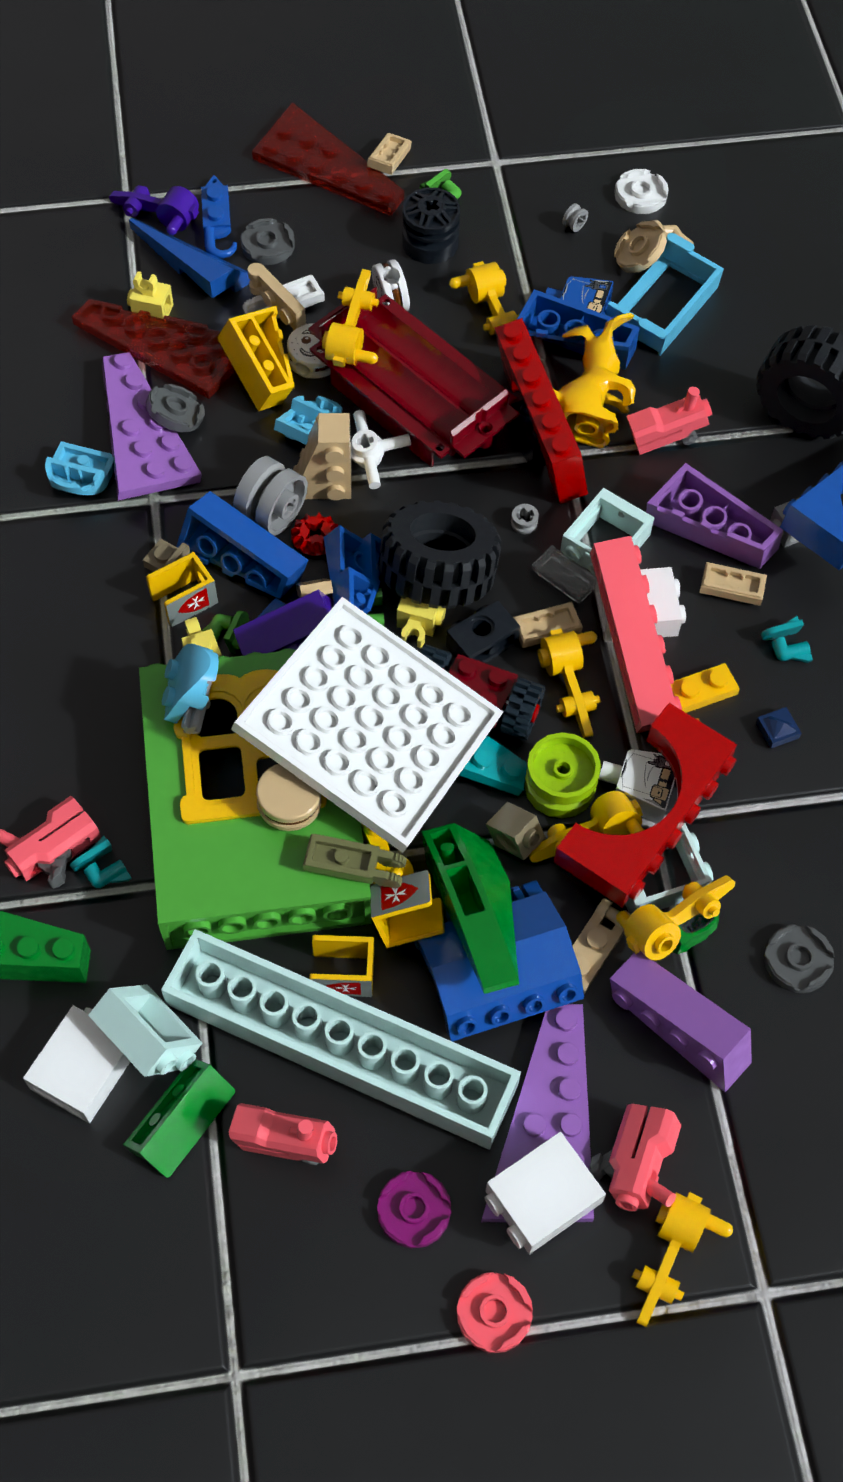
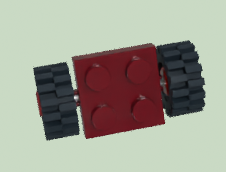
(496, 687)

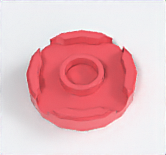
(494, 1312)

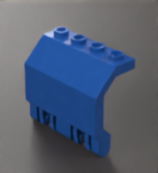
(545, 969)

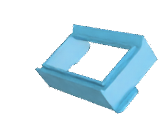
(680, 256)

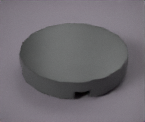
(267, 241)
(175, 408)
(799, 958)

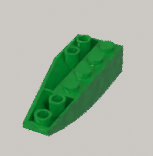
(476, 901)

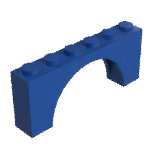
(818, 518)

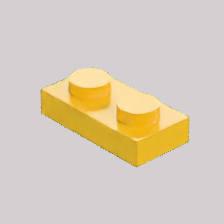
(705, 687)

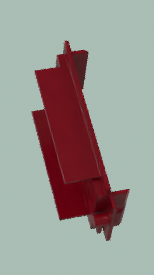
(418, 383)

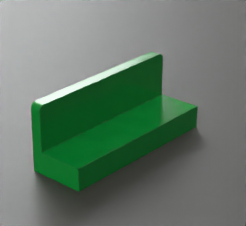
(180, 1117)

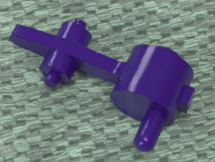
(173, 210)

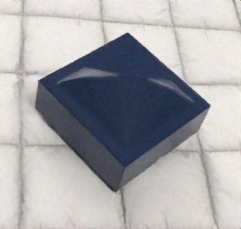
(778, 727)

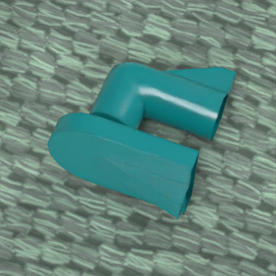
(798, 651)
(99, 878)

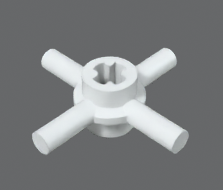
(369, 448)

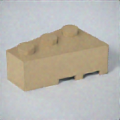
(327, 458)

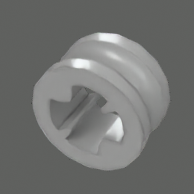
(575, 217)
(528, 512)

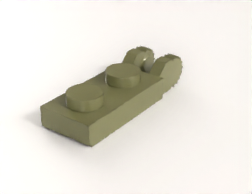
(352, 860)

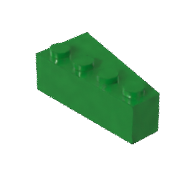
(41, 951)

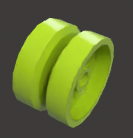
(562, 775)

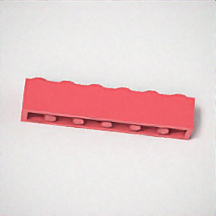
(633, 630)

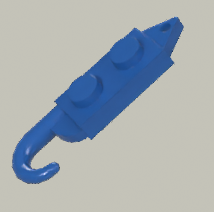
(216, 217)

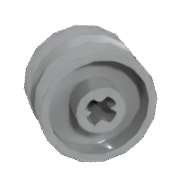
(270, 494)

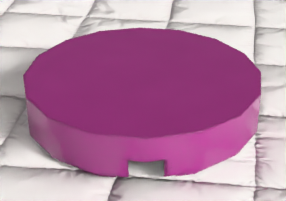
(414, 1209)

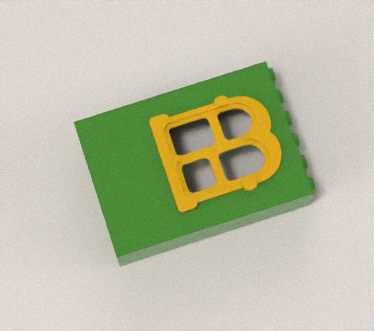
(218, 857)

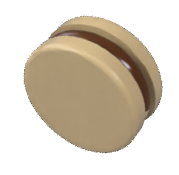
(286, 800)

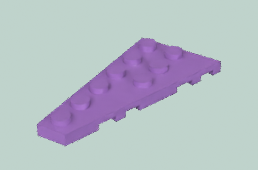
(144, 452)
(552, 1094)

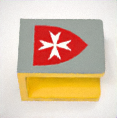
(177, 576)
(407, 911)
(345, 947)

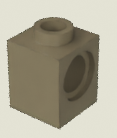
(515, 830)

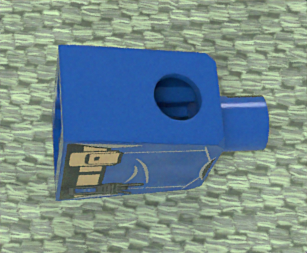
(586, 292)

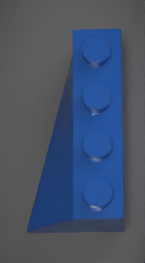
(552, 317)
(240, 546)

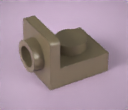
(164, 554)

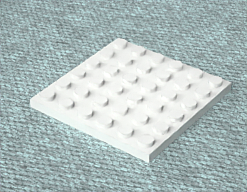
(368, 723)

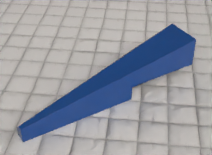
(205, 269)
(353, 567)

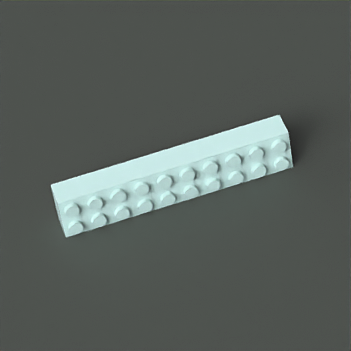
(342, 1038)

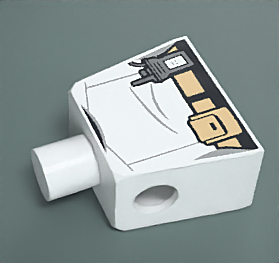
(644, 778)

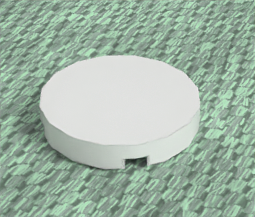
(641, 191)

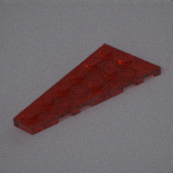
(317, 156)
(169, 345)

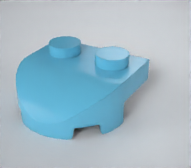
(300, 418)
(79, 469)
(188, 680)

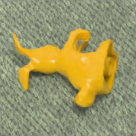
(585, 396)

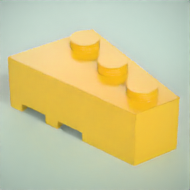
(258, 356)

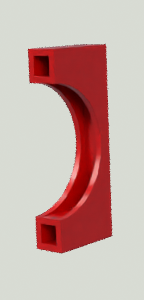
(554, 434)
(621, 862)

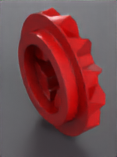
(313, 544)

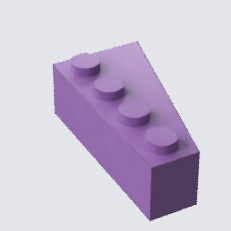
(713, 518)
(684, 1019)

